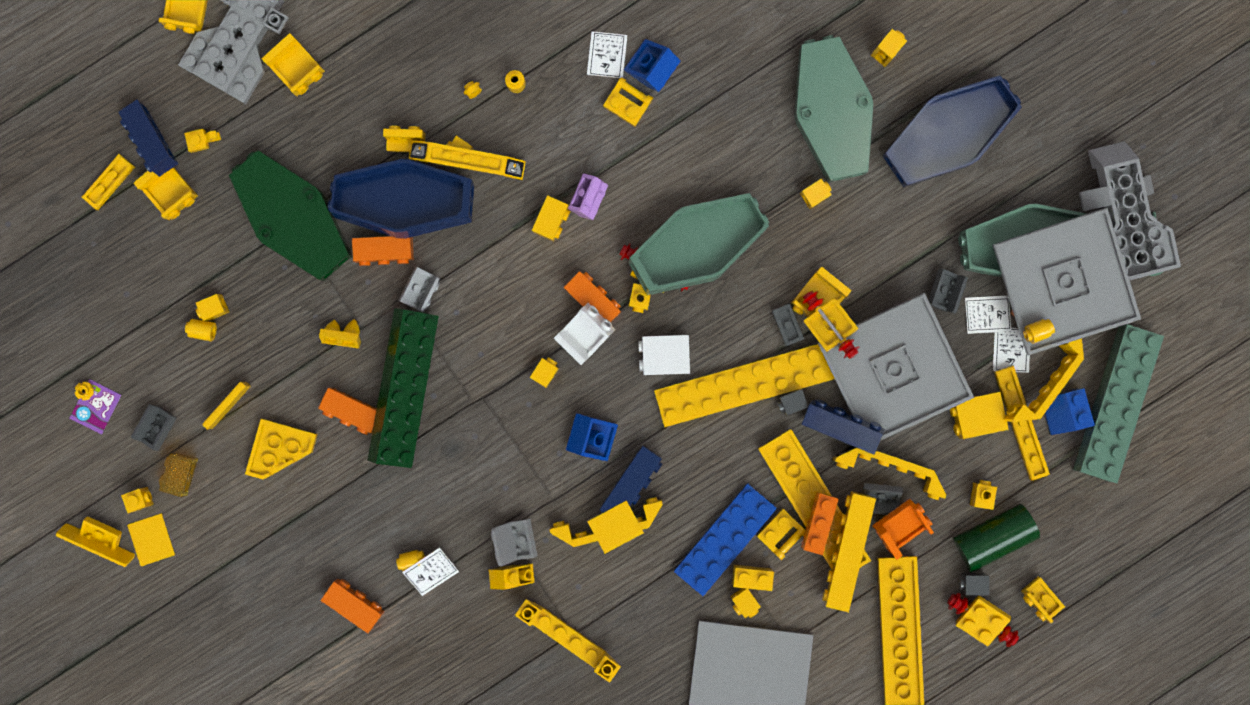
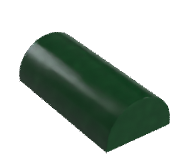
(997, 537)

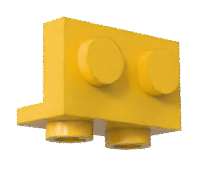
(400, 139)
(1043, 599)

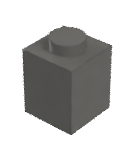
(792, 402)
(974, 583)

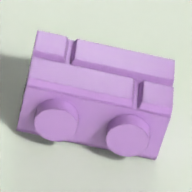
(588, 196)

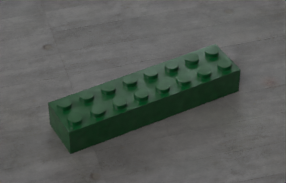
(403, 388)

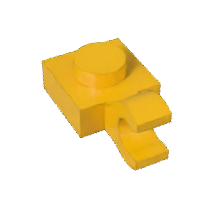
(199, 139)

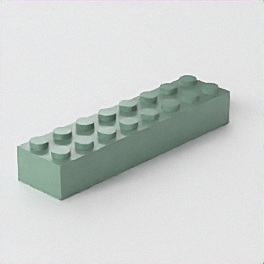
(1118, 403)

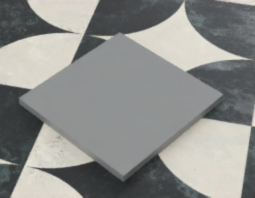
(1068, 276)
(901, 368)
(749, 665)

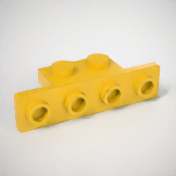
(97, 539)

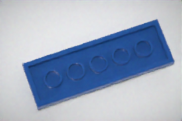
(725, 539)

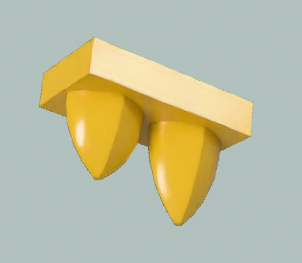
(348, 338)

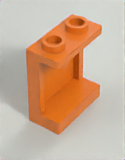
(902, 526)

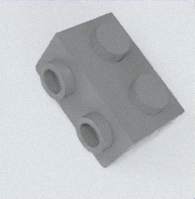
(419, 289)

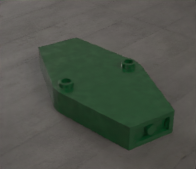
(290, 215)

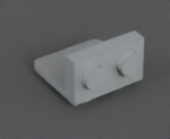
(513, 541)

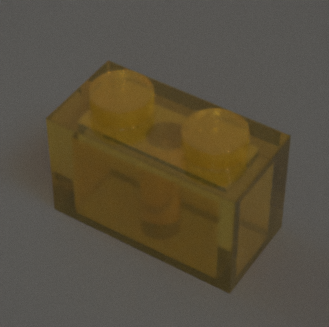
(177, 474)

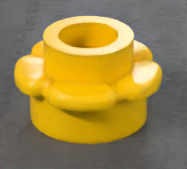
(472, 89)
(89, 391)

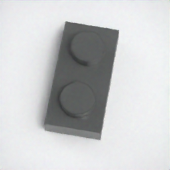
(787, 325)

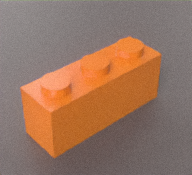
(382, 250)
(585, 292)
(348, 410)
(819, 523)
(353, 605)

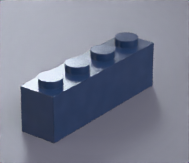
(148, 138)
(843, 426)
(633, 479)

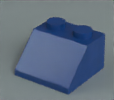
(652, 65)
(1069, 412)
(591, 437)

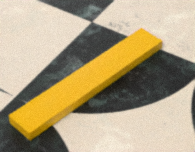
(1023, 430)

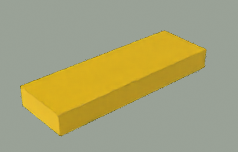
(108, 182)
(226, 405)

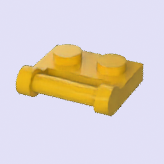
(623, 106)
(776, 530)

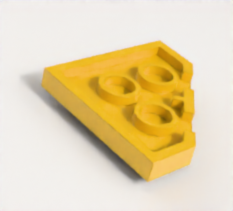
(277, 448)

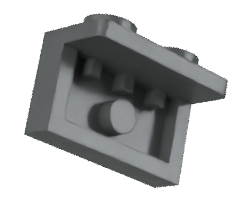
(947, 291)
(154, 427)
(886, 497)

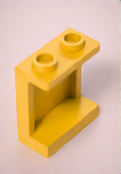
(184, 15)
(293, 65)
(168, 192)
(827, 287)
(979, 416)

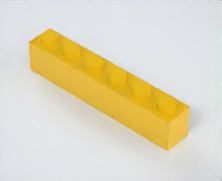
(849, 551)

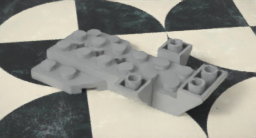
(244, 66)
(1125, 195)

